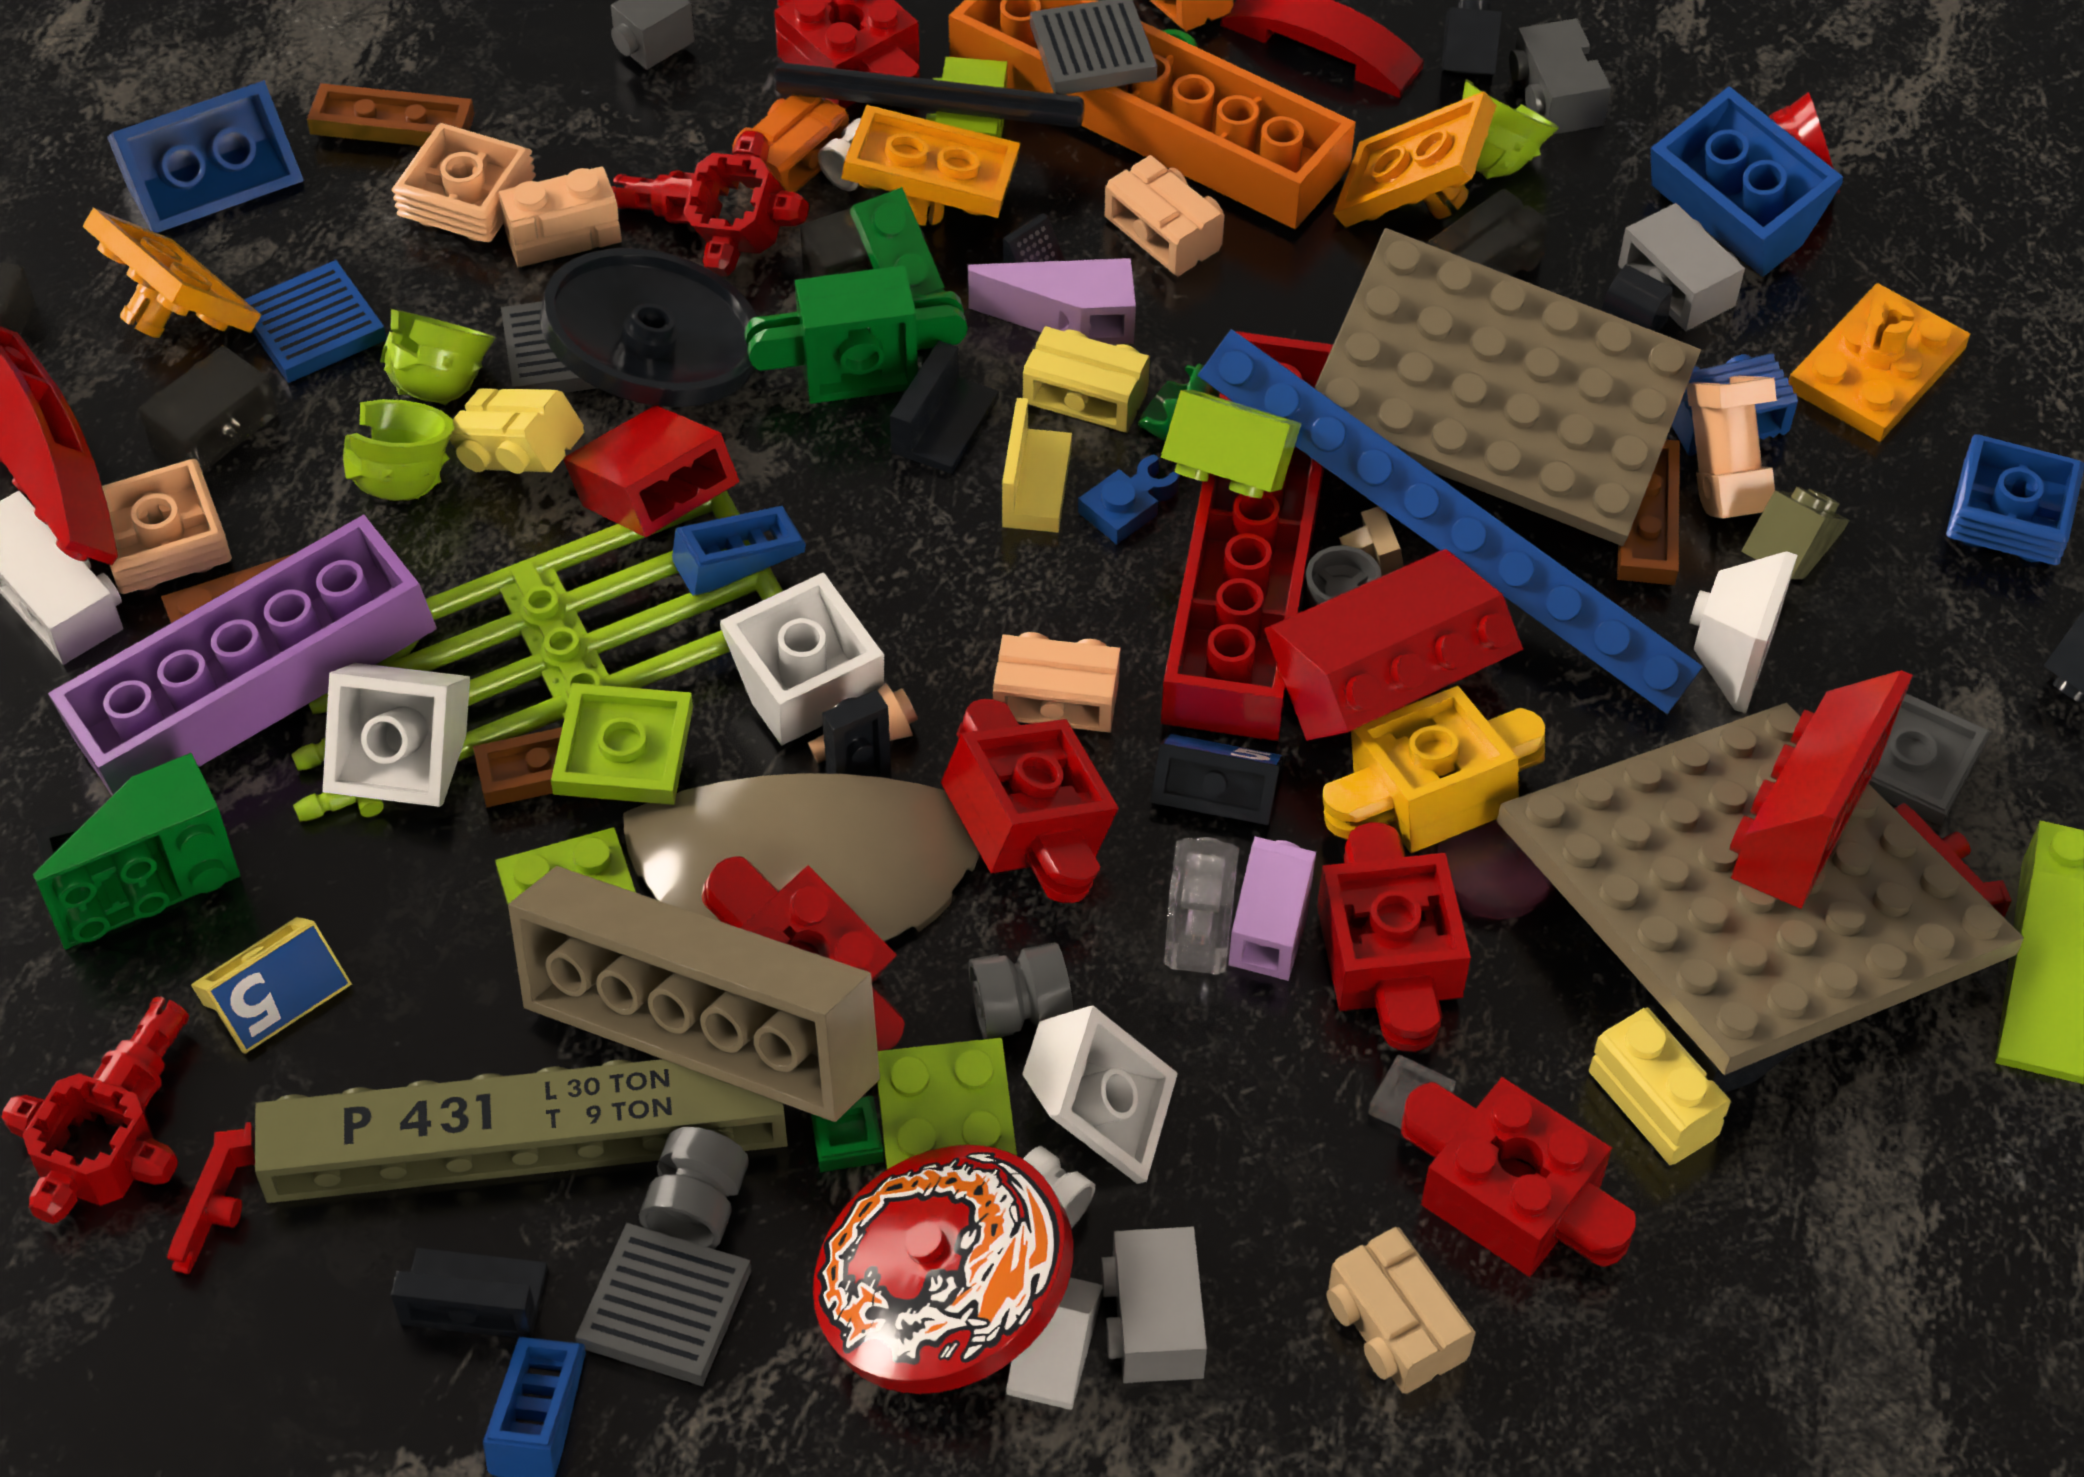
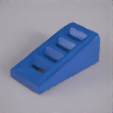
(707, 568)
(526, 1448)

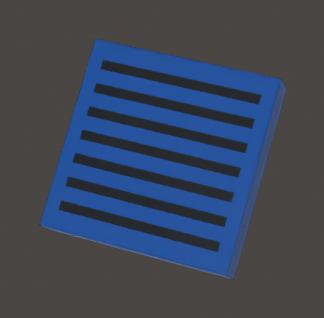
(314, 321)

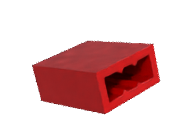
(651, 470)

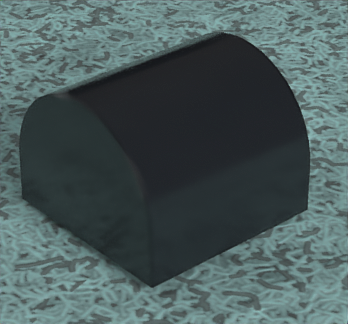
(1638, 299)

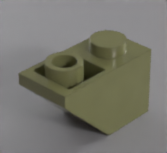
(1797, 524)

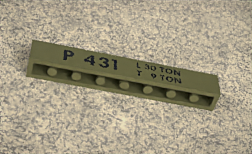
(496, 1127)

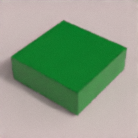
(851, 1139)

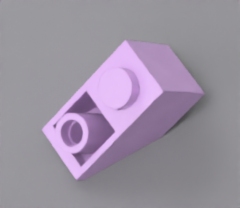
(1272, 908)

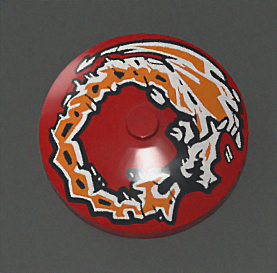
(943, 1269)

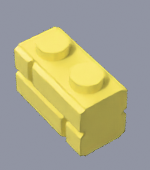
(1086, 378)
(515, 430)
(1659, 1086)

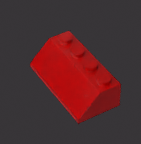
(1390, 643)
(1816, 788)

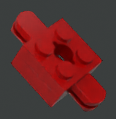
(848, 36)
(1030, 798)
(800, 915)
(1393, 934)
(1504, 1201)

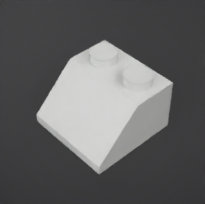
(802, 656)
(394, 733)

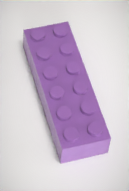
(245, 656)

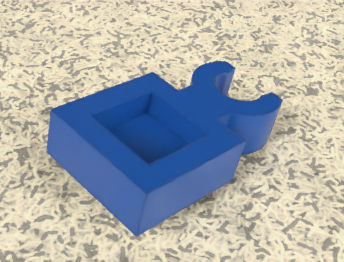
(1125, 503)

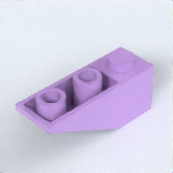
(1062, 295)

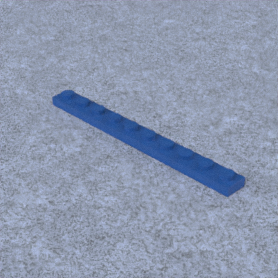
(1456, 524)

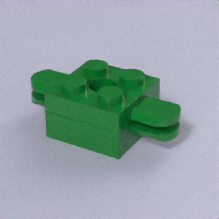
(855, 333)

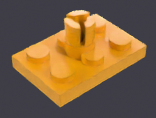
(931, 163)
(1417, 163)
(166, 279)
(1878, 362)

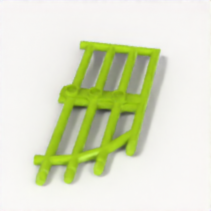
(555, 637)

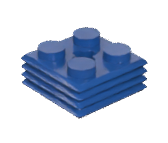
(2016, 500)

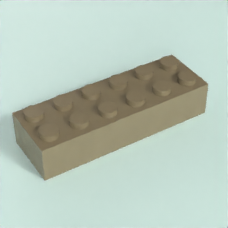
(697, 992)

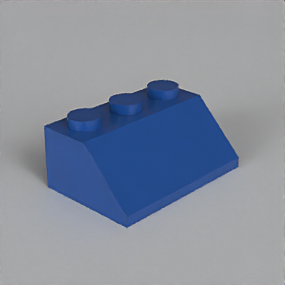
(205, 157)
(1744, 180)

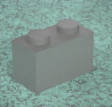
(1687, 259)
(1157, 1305)

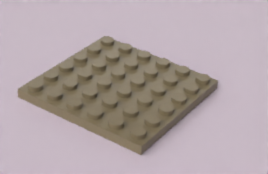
(1737, 969)

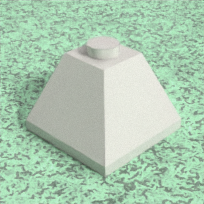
(1740, 623)
(1101, 1087)

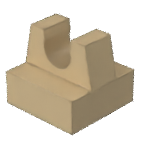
(1377, 540)

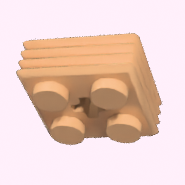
(458, 181)
(164, 526)

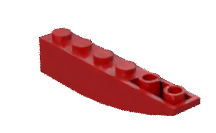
(50, 455)

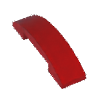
(1334, 28)

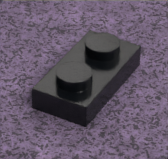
(858, 737)

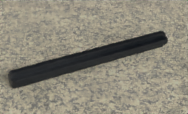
(929, 94)

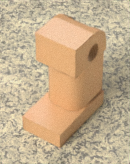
(1728, 445)

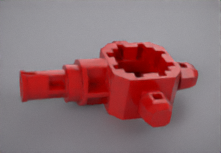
(694, 201)
(120, 1095)

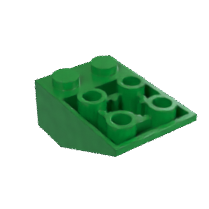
(138, 854)

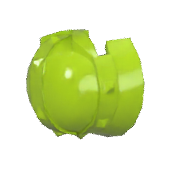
(1512, 137)
(432, 356)
(404, 449)

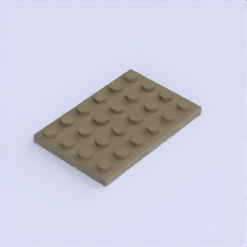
(1508, 385)

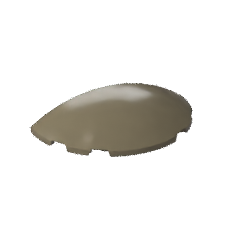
(874, 840)

